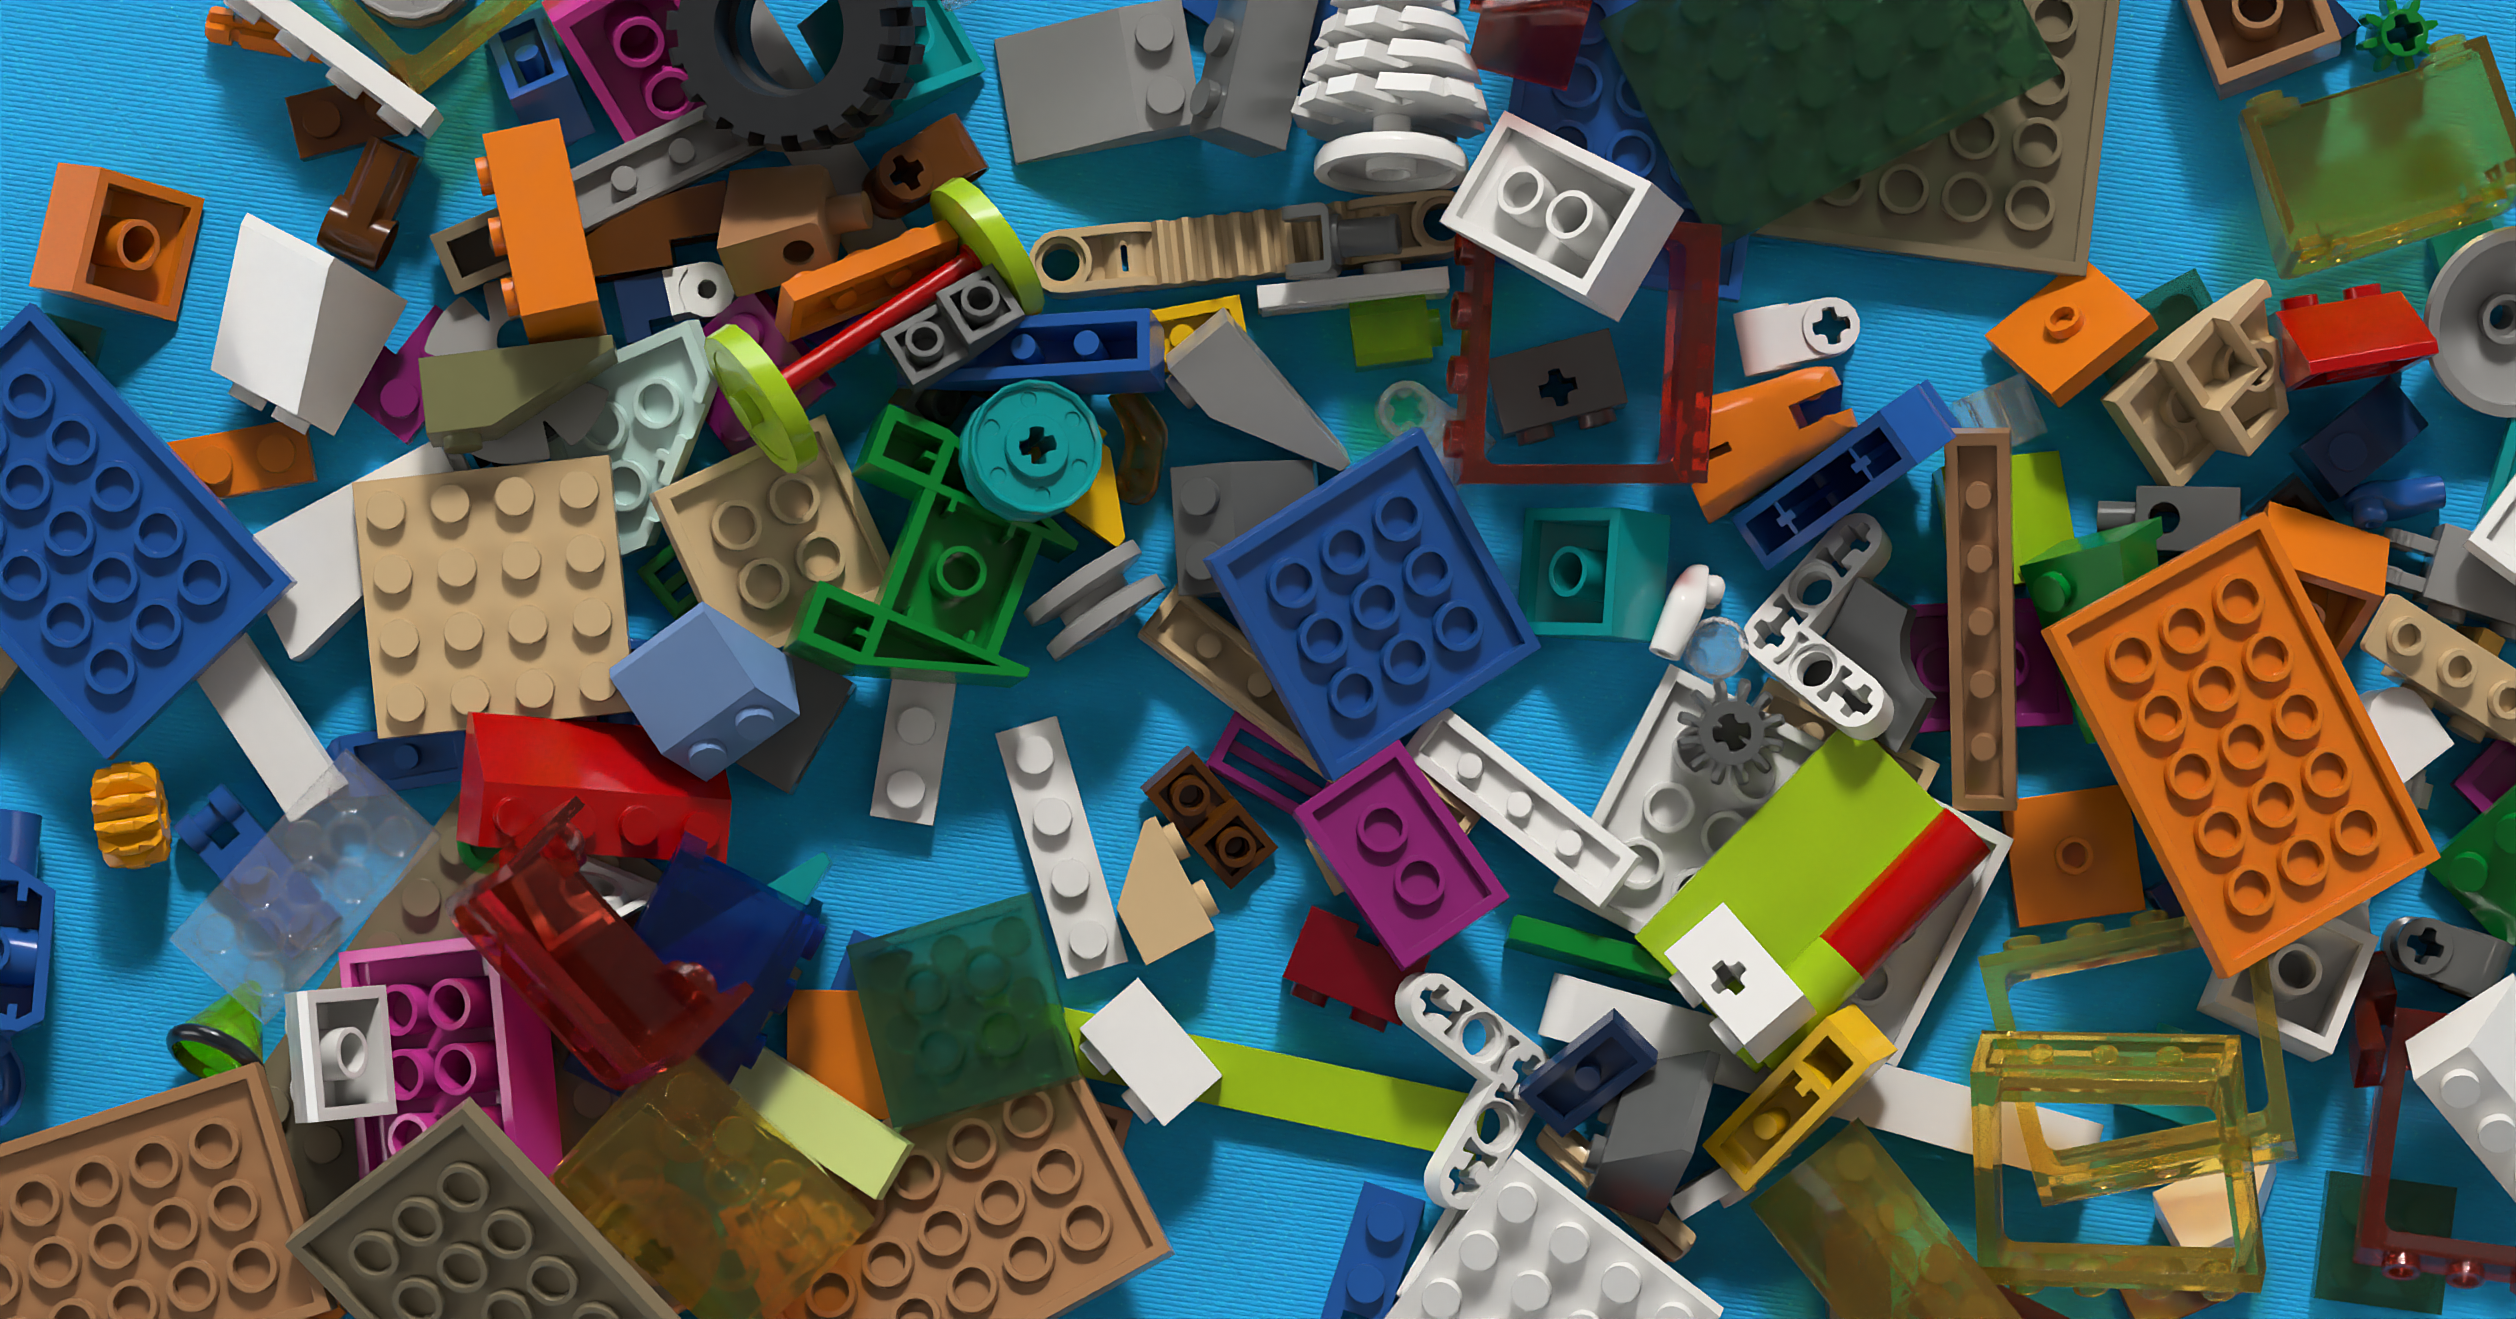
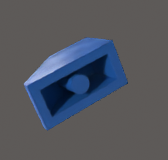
(539, 75)

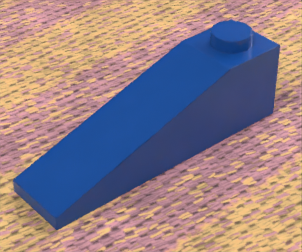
(1076, 350)

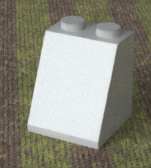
(299, 328)

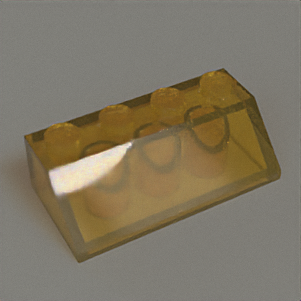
(1874, 1237)

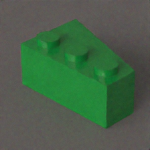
(2087, 570)

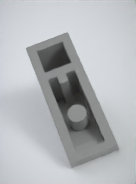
(1245, 390)

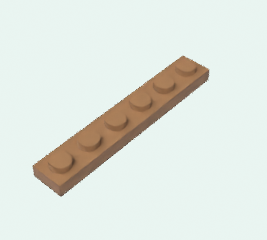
(1981, 619)

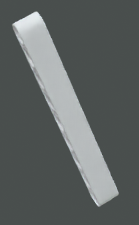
(1888, 1101)

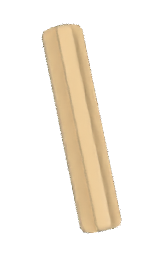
(1669, 1237)

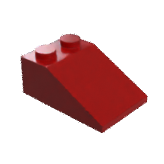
(2348, 338)

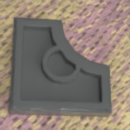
(1876, 636)

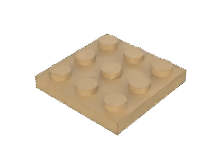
(767, 535)

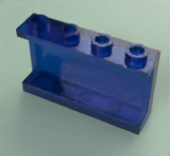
(734, 931)

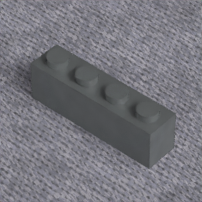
(1252, 74)

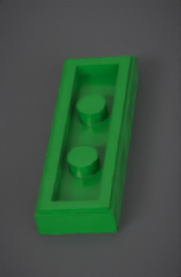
(1586, 951)

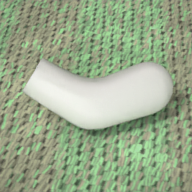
(1683, 610)

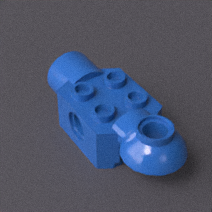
(24, 947)

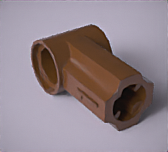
(364, 220)

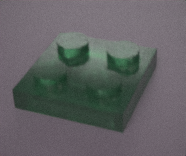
(2409, 1209)

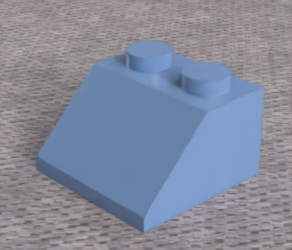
(707, 690)

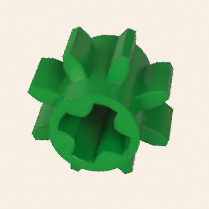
(2391, 18)

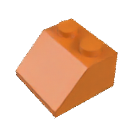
(116, 241)
(2337, 567)

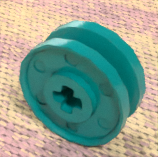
(1052, 421)

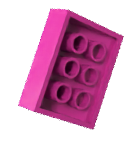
(452, 1038)

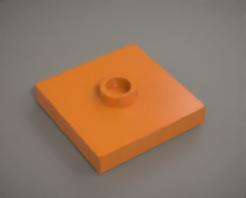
(2071, 333)
(2072, 856)

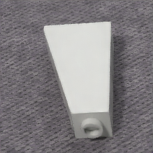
(323, 556)

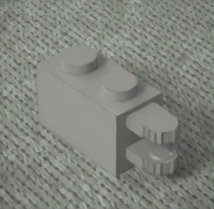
(2454, 580)

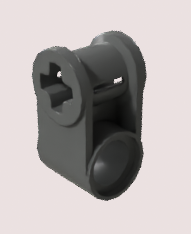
(2454, 959)

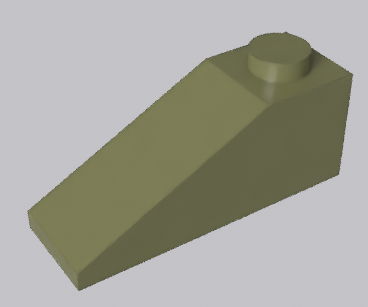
(496, 390)

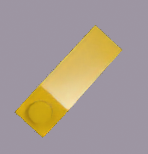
(1799, 1095)

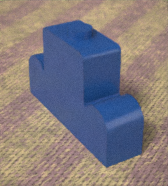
(1847, 474)

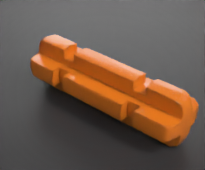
(226, 26)

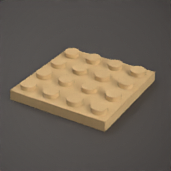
(492, 594)

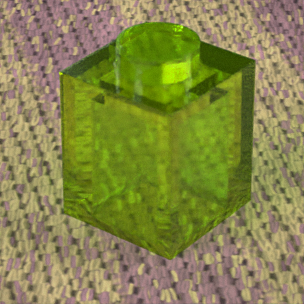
(1393, 332)

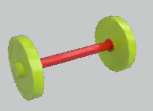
(766, 397)

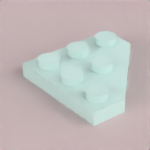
(648, 424)

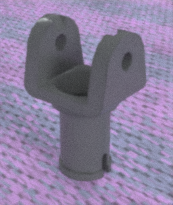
(1342, 239)

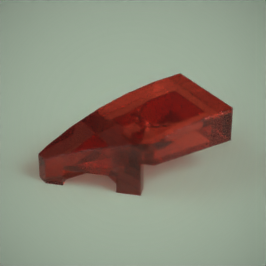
(2371, 1008)

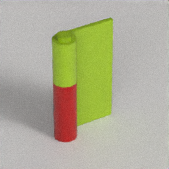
(1828, 876)

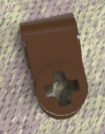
(923, 165)

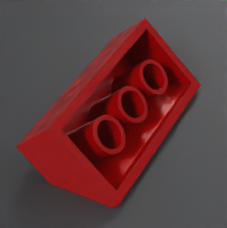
(630, 791)

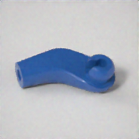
(2393, 500)

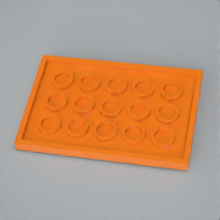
(2241, 745)

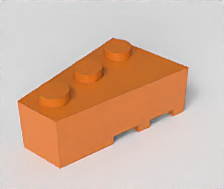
(540, 233)

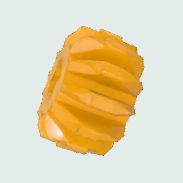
(131, 815)

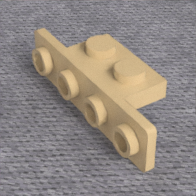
(2444, 670)

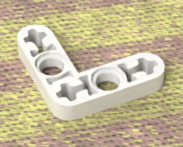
(1805, 643)
(1493, 1073)

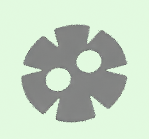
(572, 417)

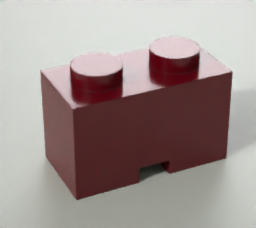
(1340, 966)

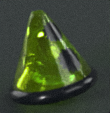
(217, 1039)

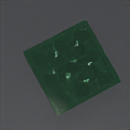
(964, 1012)

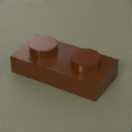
(333, 122)

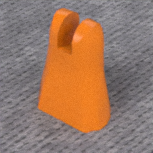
(1764, 436)

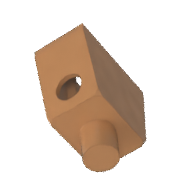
(784, 224)

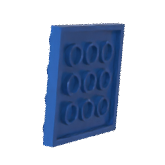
(1372, 603)

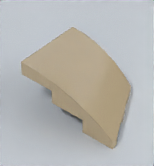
(2203, 389)

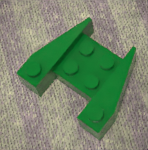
(946, 582)

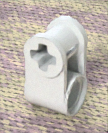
(1783, 334)

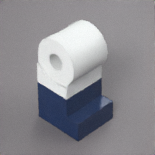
(672, 296)

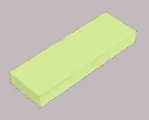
(825, 1123)

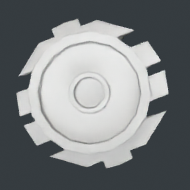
(1391, 97)

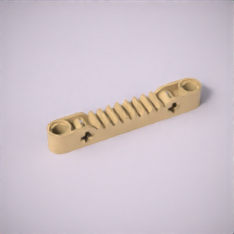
(1224, 247)

